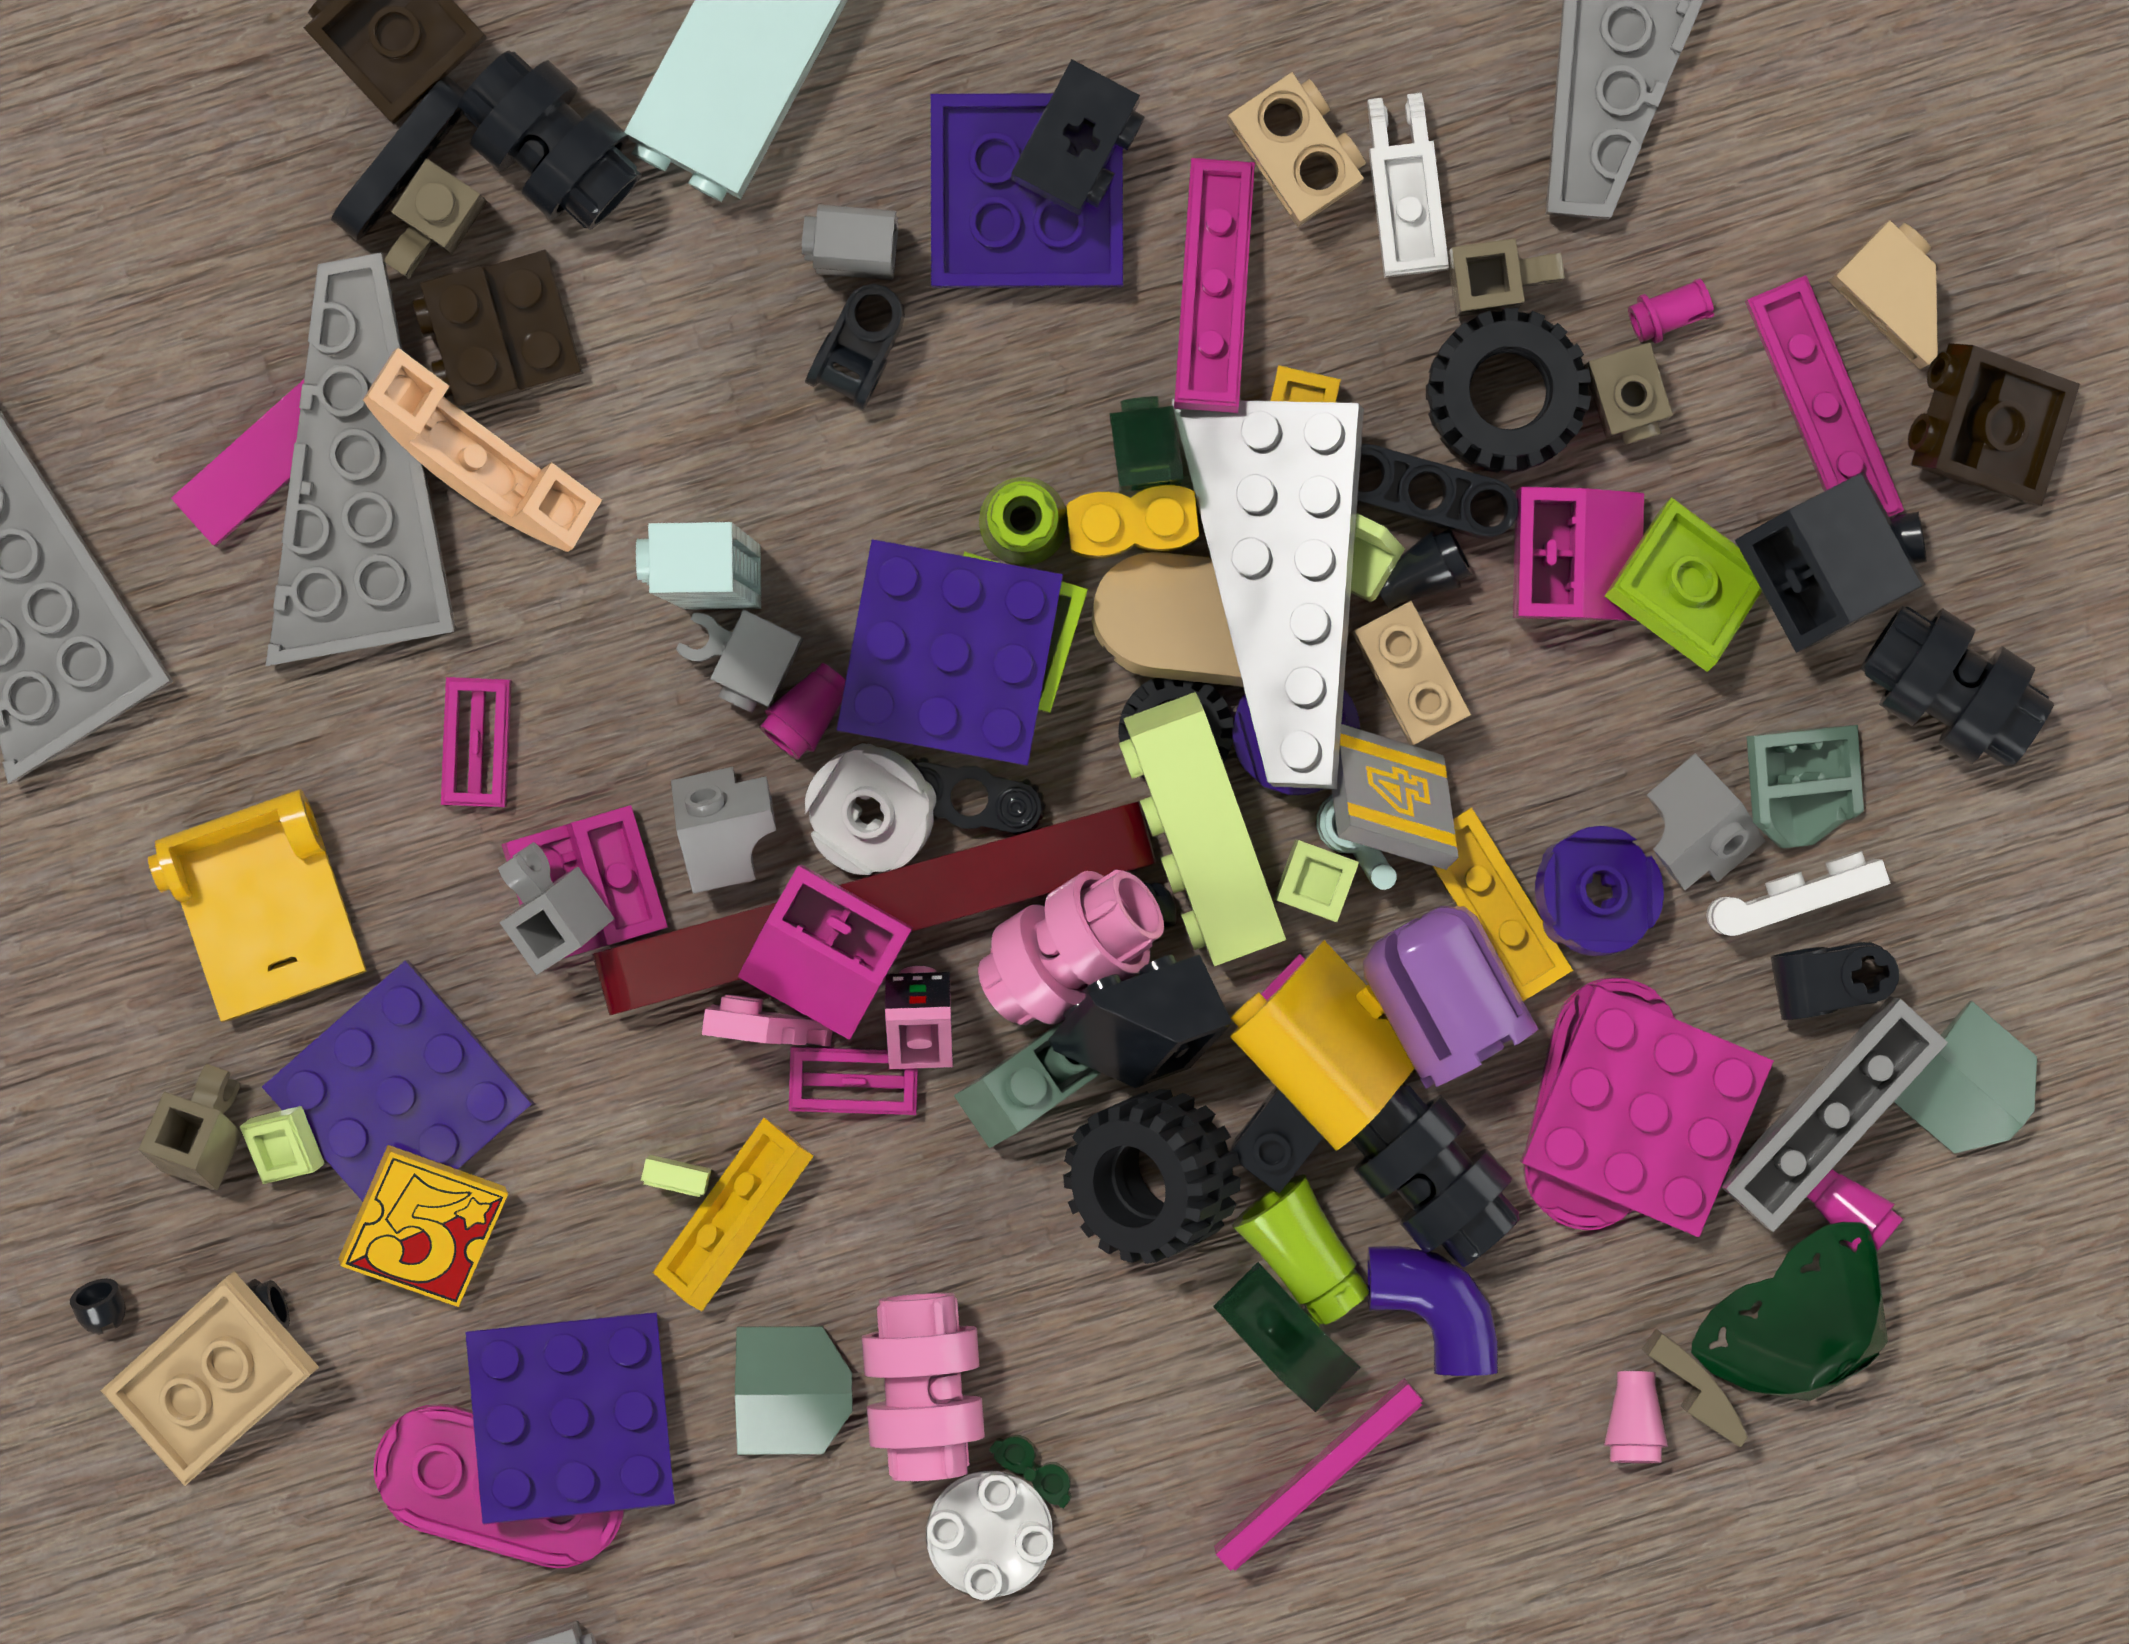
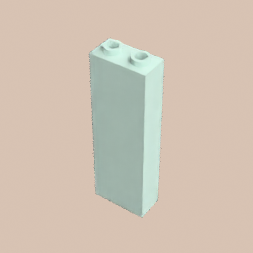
(729, 87)

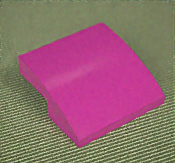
(614, 863)

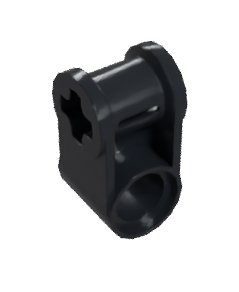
(857, 348)
(1821, 981)

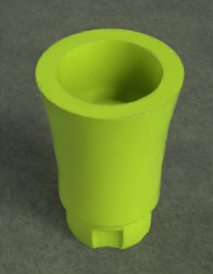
(1027, 546)
(1303, 1250)

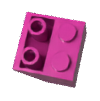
(1572, 550)
(824, 951)

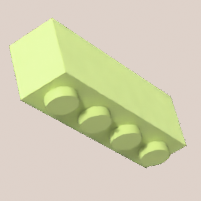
(1203, 828)

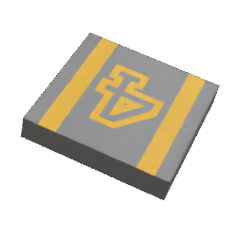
(1394, 798)

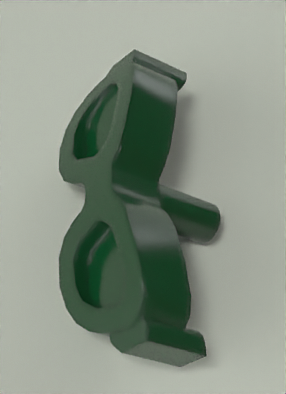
(1049, 1480)

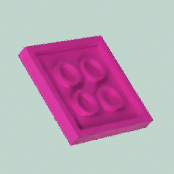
(1646, 1111)

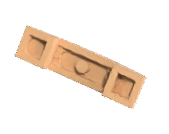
(474, 460)

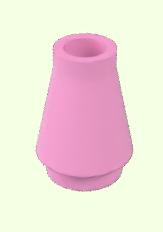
(1636, 1420)

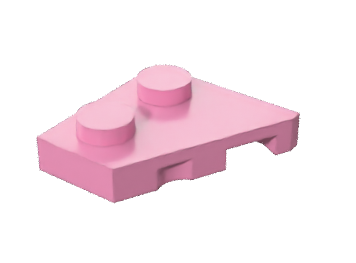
(744, 1020)

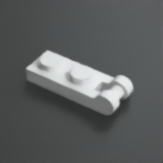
(1793, 896)

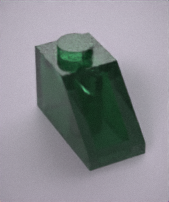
(1145, 445)
(1286, 1337)

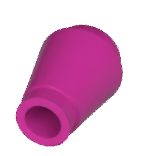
(804, 712)
(1847, 1201)

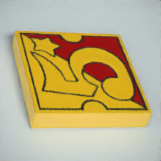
(423, 1226)

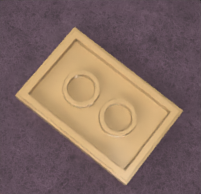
(209, 1378)

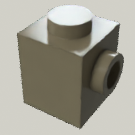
(1629, 393)

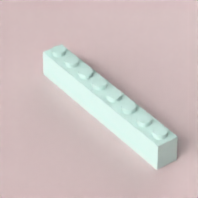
(701, 565)

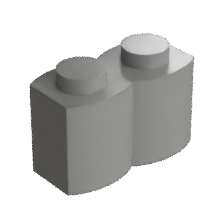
(851, 241)

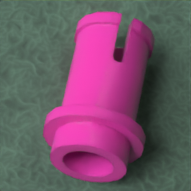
(1670, 311)

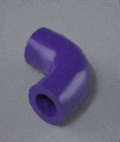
(1444, 1298)

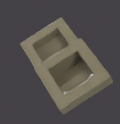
(1706, 1398)

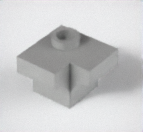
(1703, 824)
(720, 825)

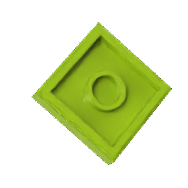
(1686, 585)

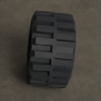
(1548, 351)
(1113, 1193)

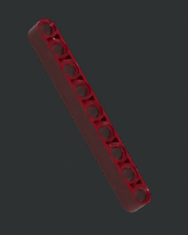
(915, 894)

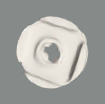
(903, 798)

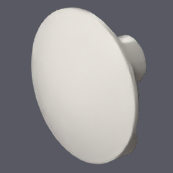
(989, 1534)

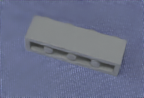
(1832, 1113)

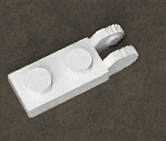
(1406, 194)

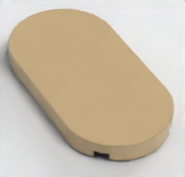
(1166, 619)

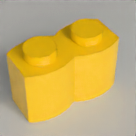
(1152, 520)

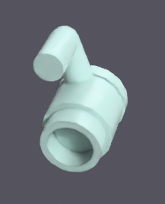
(1370, 859)

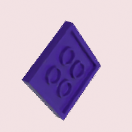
(999, 231)
(949, 652)
(400, 1077)
(570, 1418)

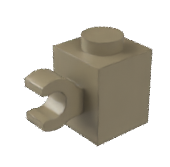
(437, 211)
(1493, 276)
(194, 1135)

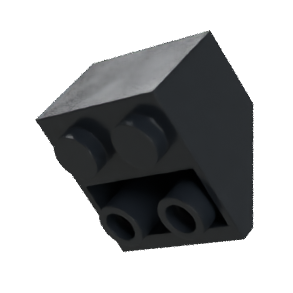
(1830, 562)
(1146, 1023)

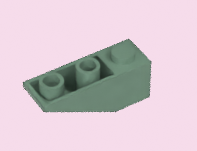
(1022, 1089)

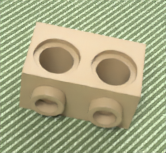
(1281, 156)
(1410, 673)

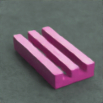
(501, 742)
(798, 1078)

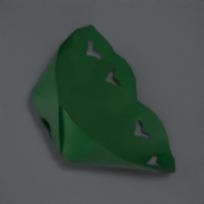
(1807, 1321)

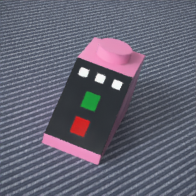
(918, 1018)

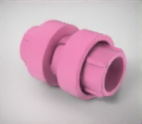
(1056, 951)
(924, 1412)

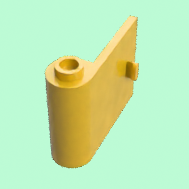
(257, 896)
(1325, 1045)

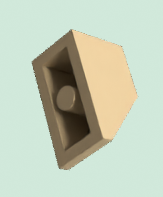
(1895, 289)

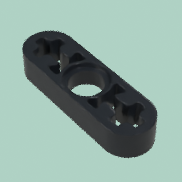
(400, 159)

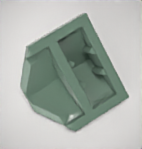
(1804, 782)
(1975, 1087)
(789, 1390)

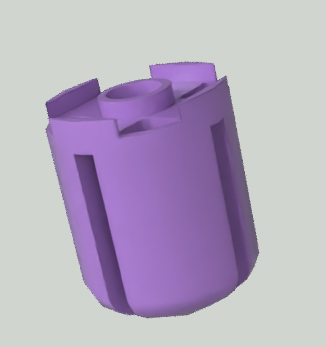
(1446, 993)

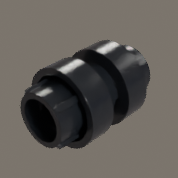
(528, 121)
(1979, 700)
(1450, 1196)

